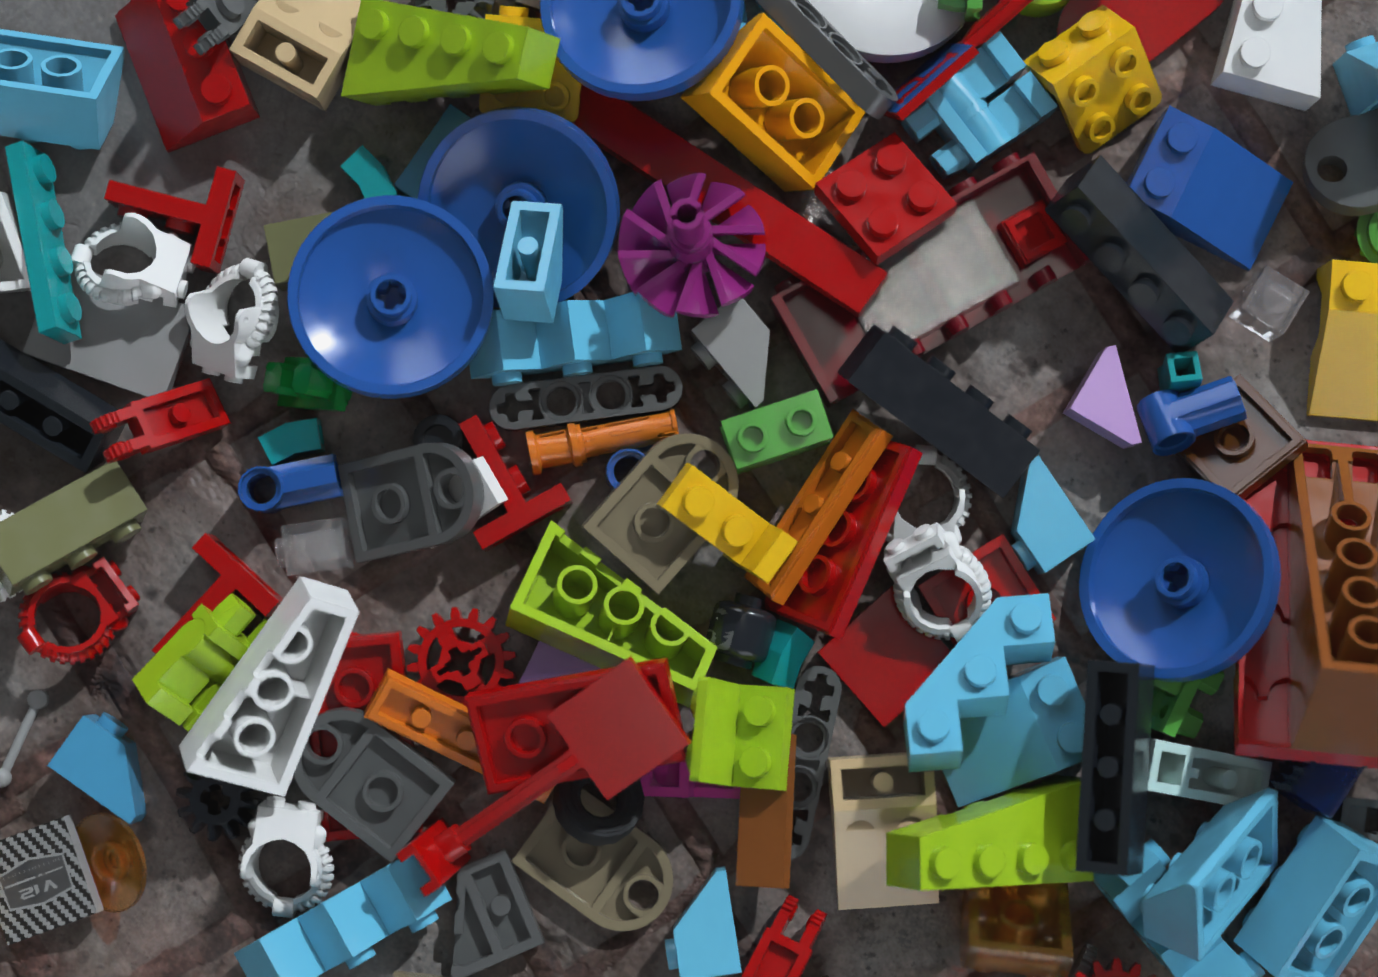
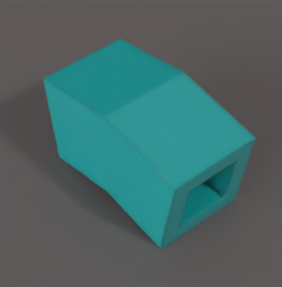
(368, 174)
(1183, 362)
(293, 440)
(784, 656)

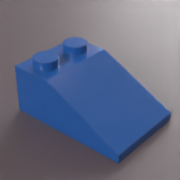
(1208, 188)

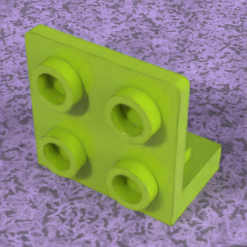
(740, 734)

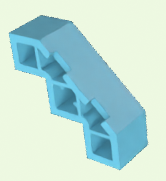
(580, 337)
(975, 679)
(1125, 896)
(346, 924)

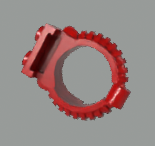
(104, 588)

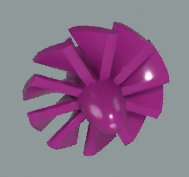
(673, 248)

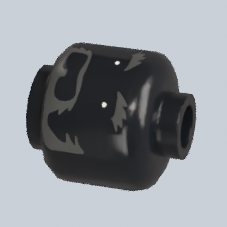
(741, 631)

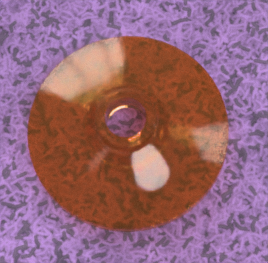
(114, 860)

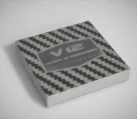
(44, 880)

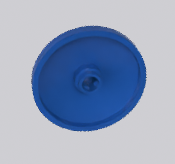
(641, 45)
(529, 159)
(390, 296)
(1180, 579)

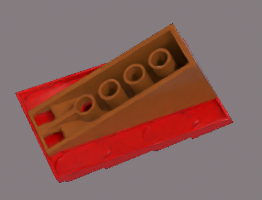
(1314, 671)

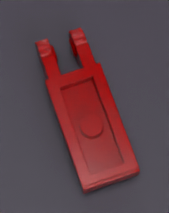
(164, 419)
(780, 955)

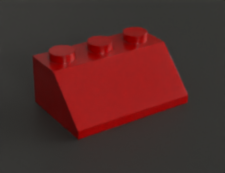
(186, 91)

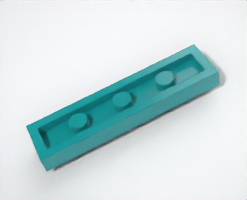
(43, 243)

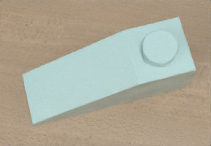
(1204, 773)

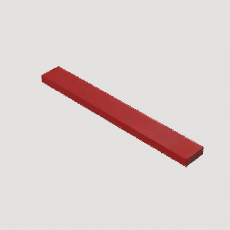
(788, 237)

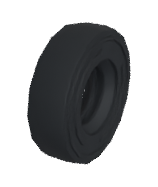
(595, 829)

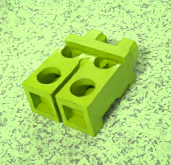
(197, 661)

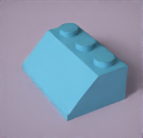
(58, 89)
(1213, 876)
(1315, 904)

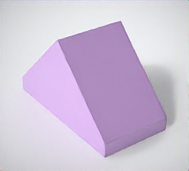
(1104, 401)

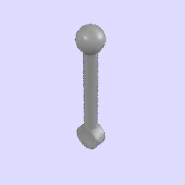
(36, 700)

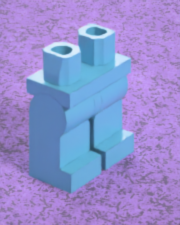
(966, 121)

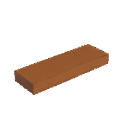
(766, 833)

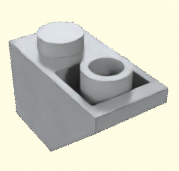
(739, 348)

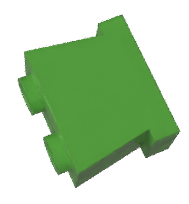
(776, 431)

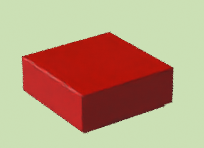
(1031, 233)

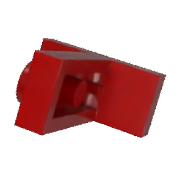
(185, 216)
(520, 513)
(235, 578)

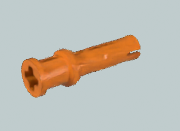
(579, 443)

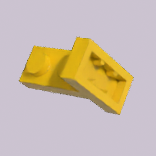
(727, 523)

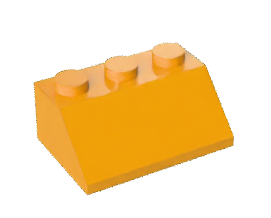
(776, 106)

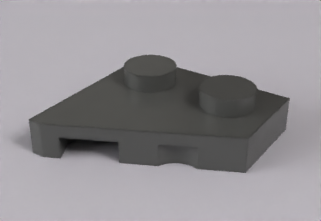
(491, 915)

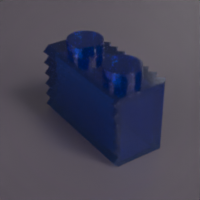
(1314, 785)

